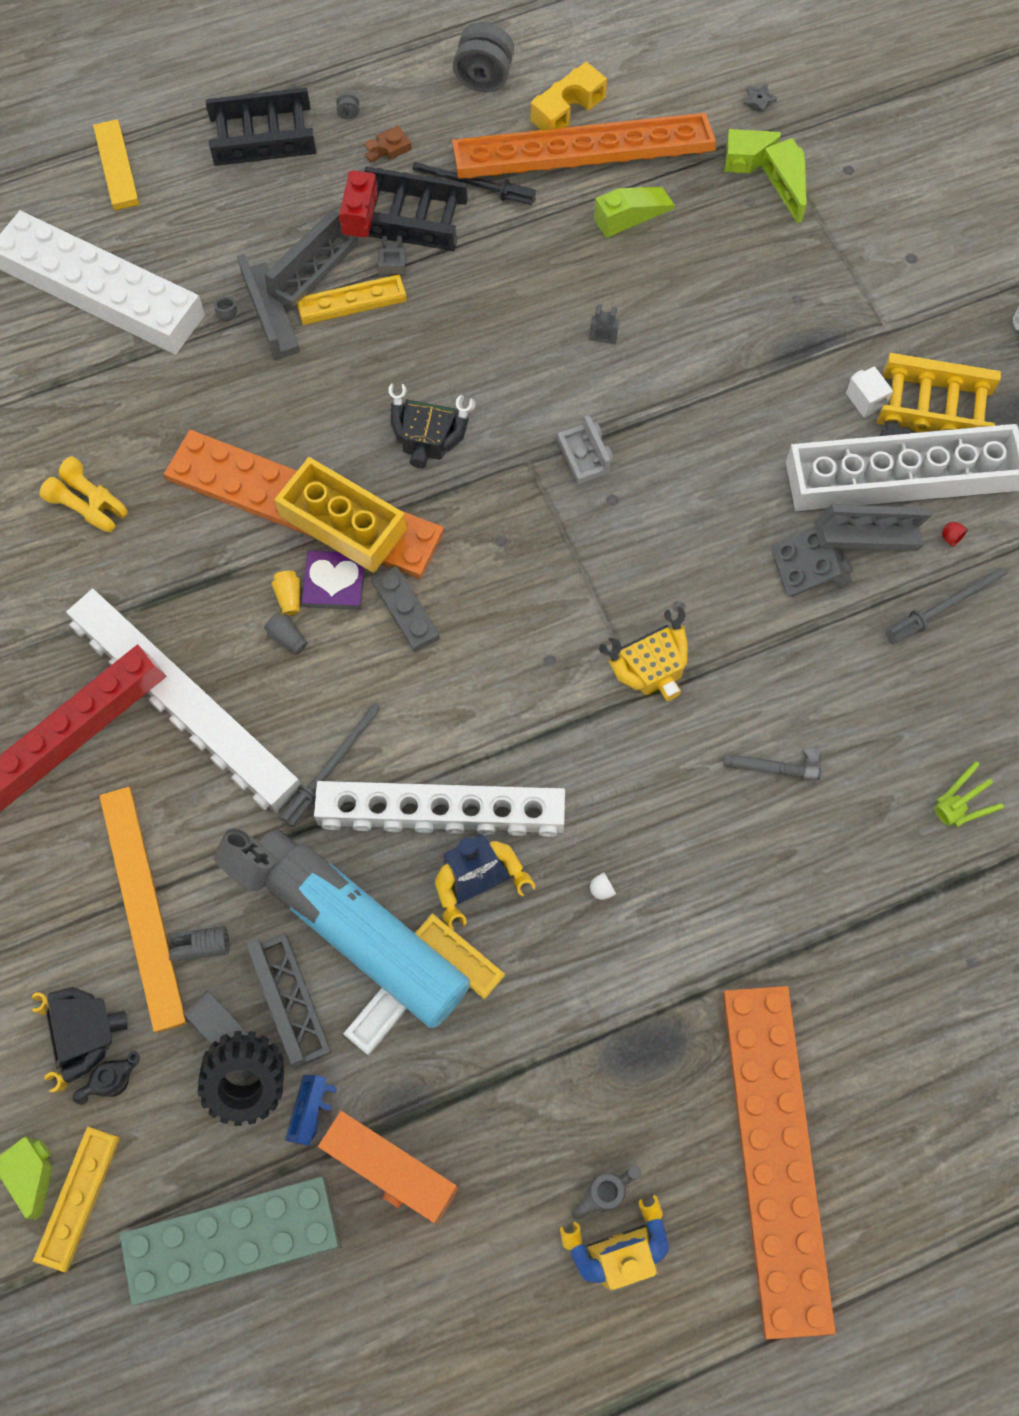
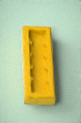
(482, 973)

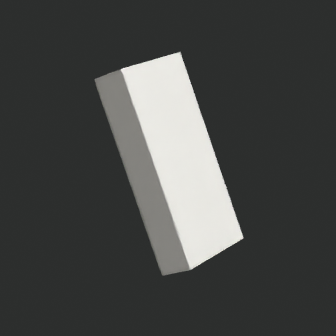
(375, 1021)

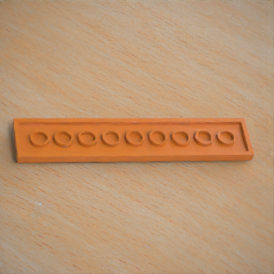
(583, 145)
(255, 482)
(778, 1165)

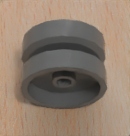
(483, 57)

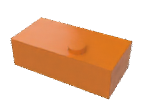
(389, 1168)

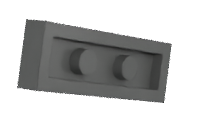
(405, 609)

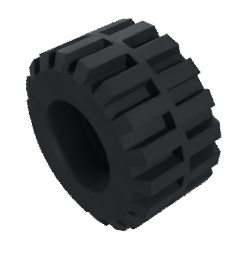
(236, 1101)

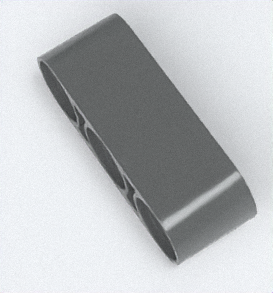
(214, 1021)

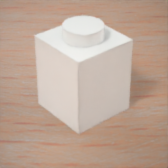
(868, 391)

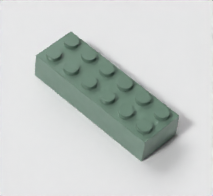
(229, 1241)

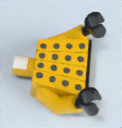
(652, 660)

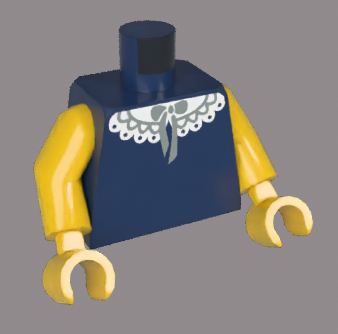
(474, 869)

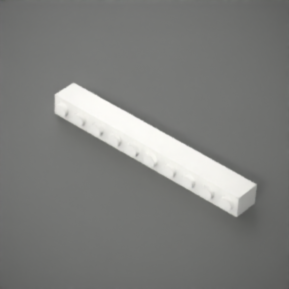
(189, 706)

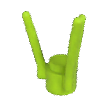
(952, 809)

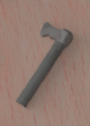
(809, 772)

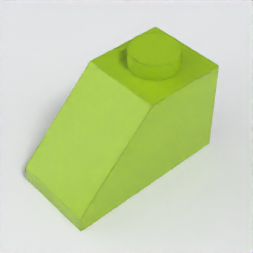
(746, 149)
(27, 1175)

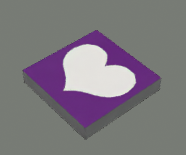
(332, 581)

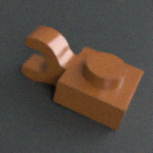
(388, 143)

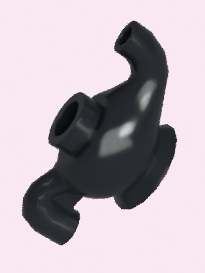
(108, 1079)

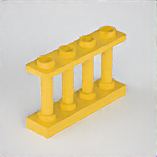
(939, 374)

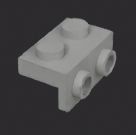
(585, 451)

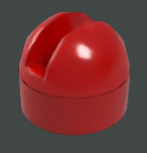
(953, 533)

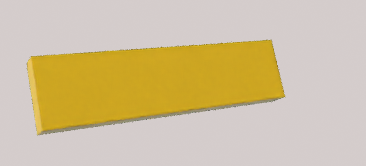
(116, 164)
(351, 299)
(76, 1200)

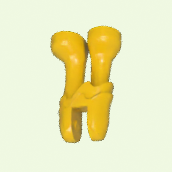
(100, 498)

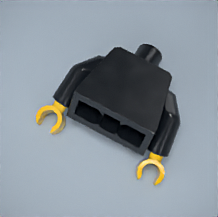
(78, 1031)

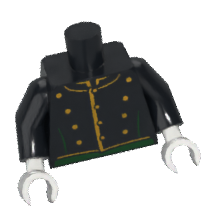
(427, 428)

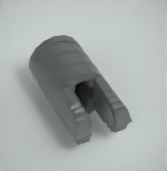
(199, 943)

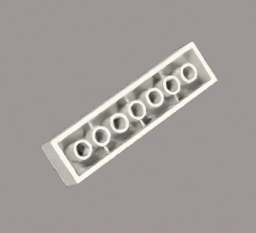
(99, 282)
(904, 467)

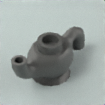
(606, 1192)

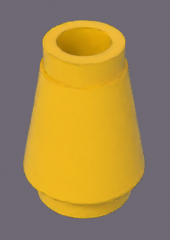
(287, 591)

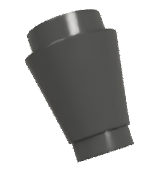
(284, 631)

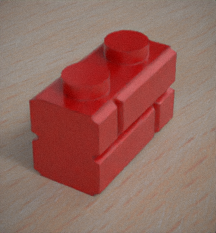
(358, 204)

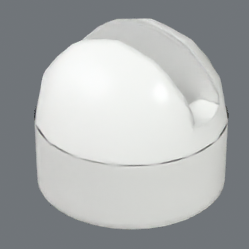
(601, 887)

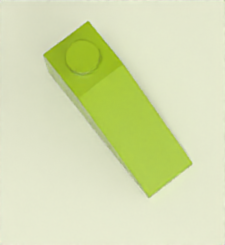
(786, 170)
(629, 207)

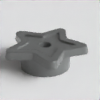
(761, 103)

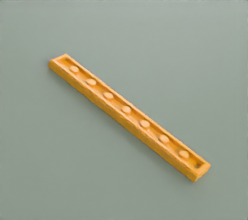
(143, 910)

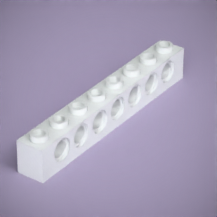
(332, 795)

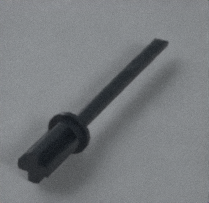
(506, 190)

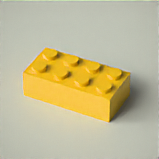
(341, 514)

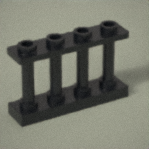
(266, 145)
(417, 229)

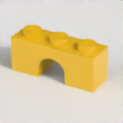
(580, 86)

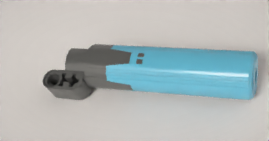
(347, 920)

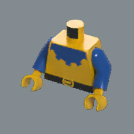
(624, 1256)

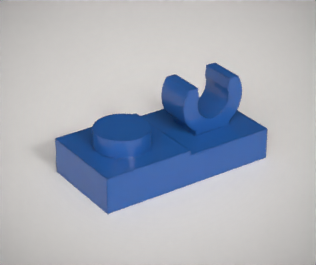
(304, 1117)

